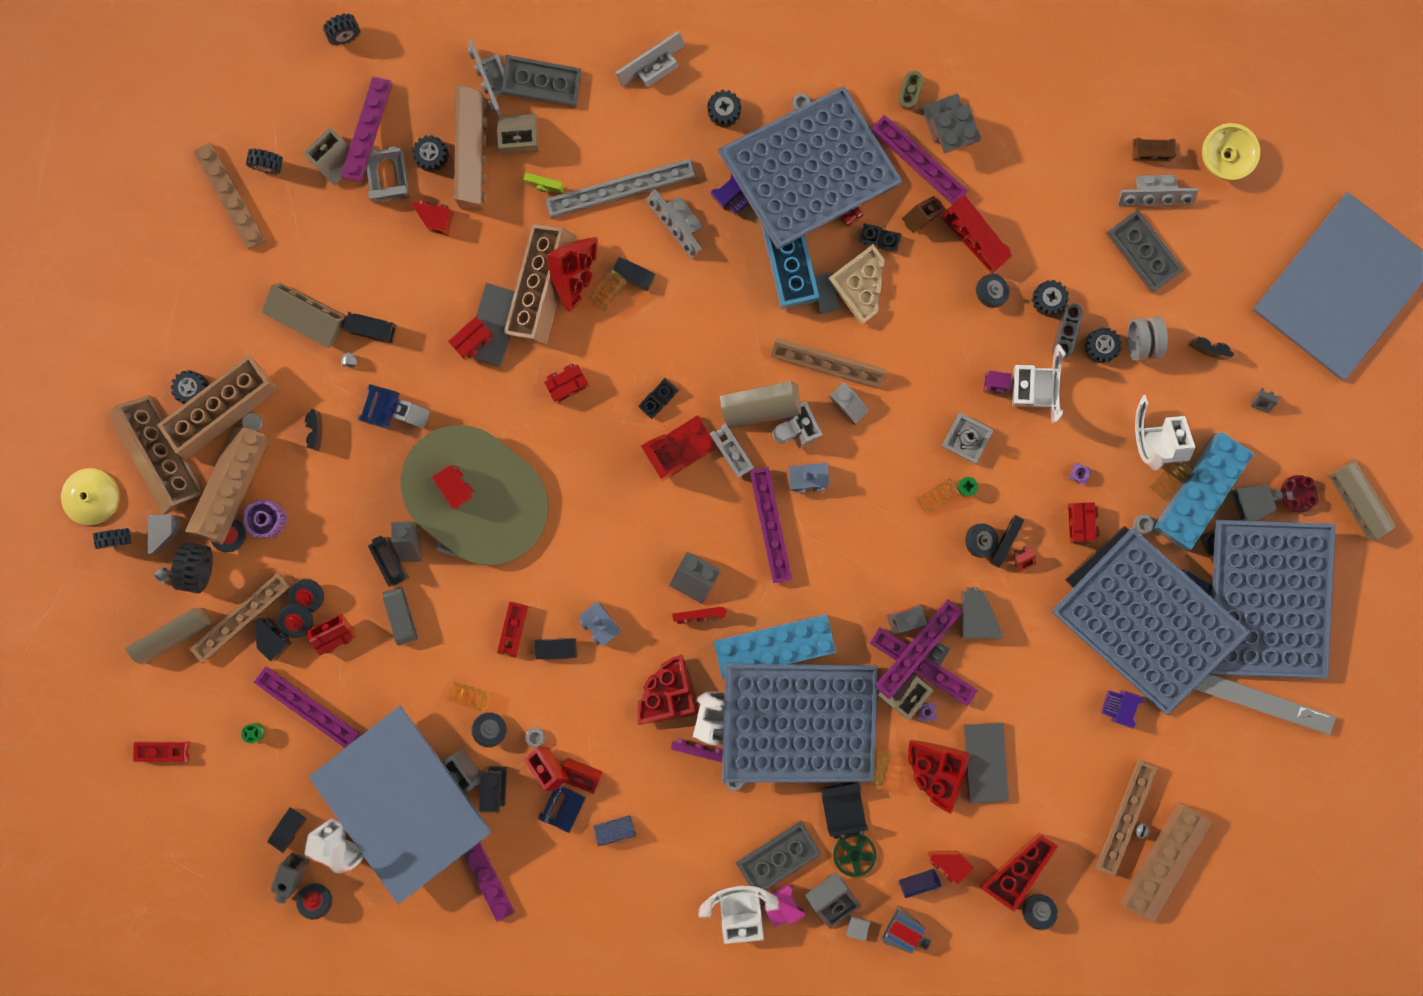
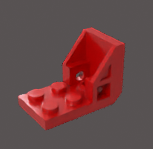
(679, 448)

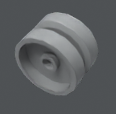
(1147, 338)

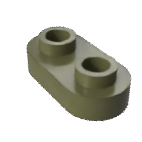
(910, 91)

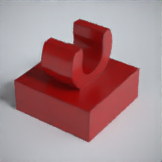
(1025, 560)

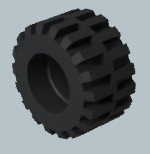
(191, 567)

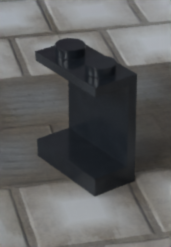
(493, 788)
(843, 809)

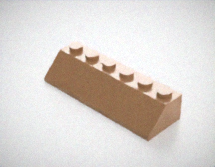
(469, 148)
(535, 294)
(217, 407)
(162, 469)
(227, 485)
(1165, 862)

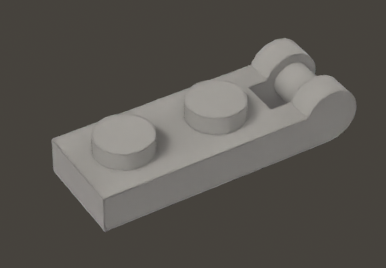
(732, 451)

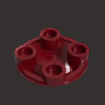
(1299, 493)

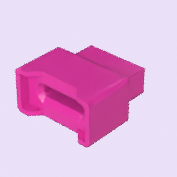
(787, 908)

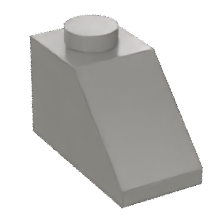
(849, 403)
(411, 413)
(161, 531)

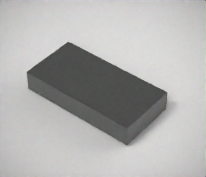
(827, 294)

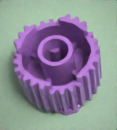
(254, 519)

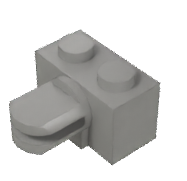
(800, 428)

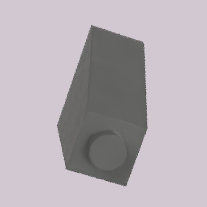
(406, 540)
(977, 616)

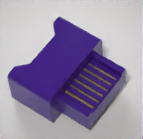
(730, 196)
(1121, 707)

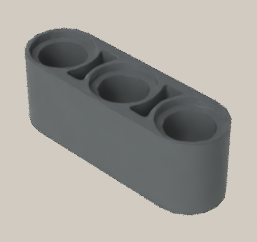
(1071, 323)
(400, 616)

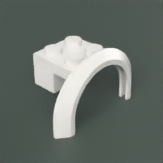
(1039, 385)
(1165, 443)
(710, 718)
(331, 848)
(740, 912)

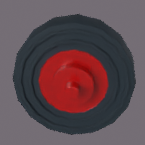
(234, 538)
(307, 593)
(295, 620)
(314, 901)

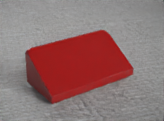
(581, 775)

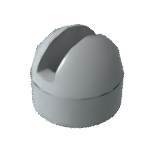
(349, 360)
(162, 575)
(1139, 828)

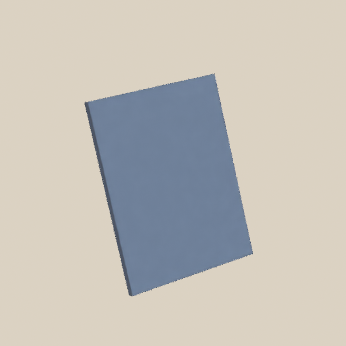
(810, 167)
(1344, 286)
(1280, 589)
(1150, 621)
(799, 723)
(400, 804)

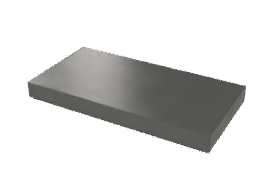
(541, 81)
(1144, 251)
(494, 314)
(987, 762)
(779, 857)

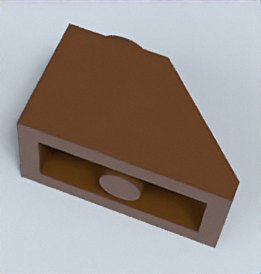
(923, 214)

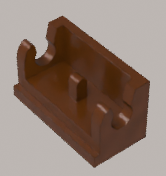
(1154, 149)

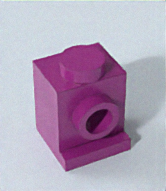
(998, 382)

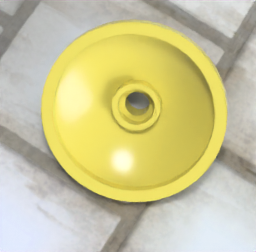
(1238, 144)
(101, 496)

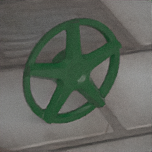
(854, 855)

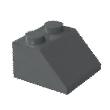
(694, 577)
(463, 771)
(832, 900)

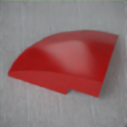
(570, 269)
(668, 694)
(938, 771)

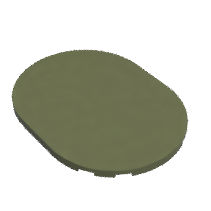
(506, 502)

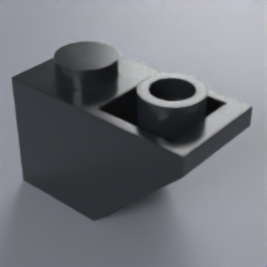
(270, 640)

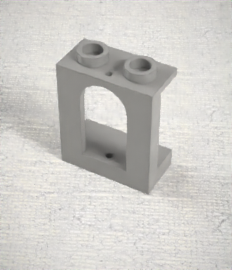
(377, 194)

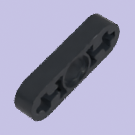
(1006, 541)

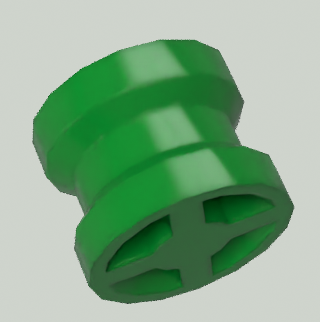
(963, 486)
(248, 734)

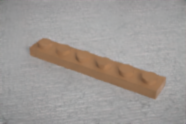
(229, 196)
(828, 363)
(240, 617)
(1126, 817)

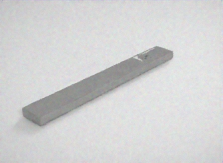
(620, 188)
(1267, 703)

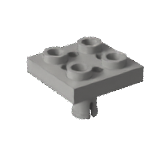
(970, 432)

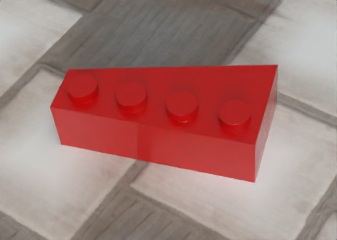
(976, 234)
(1019, 873)

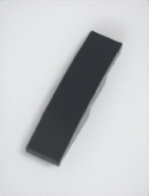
(1094, 558)

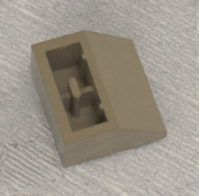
(518, 134)
(329, 155)
(909, 696)

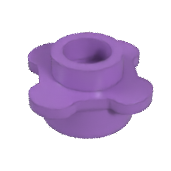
(1085, 473)
(931, 715)

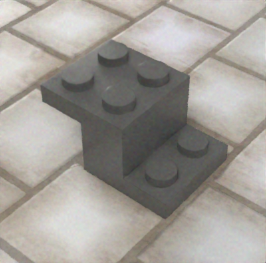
(951, 123)

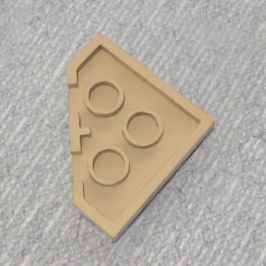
(860, 283)

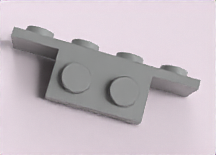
(653, 63)
(492, 73)
(1157, 191)
(678, 220)

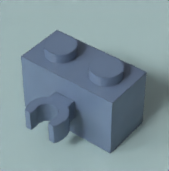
(808, 477)
(599, 623)

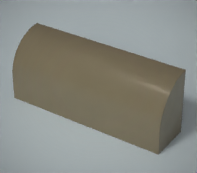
(303, 314)
(761, 404)
(1362, 500)
(169, 636)

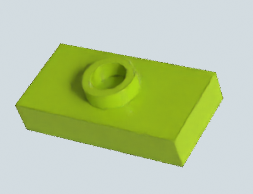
(543, 184)

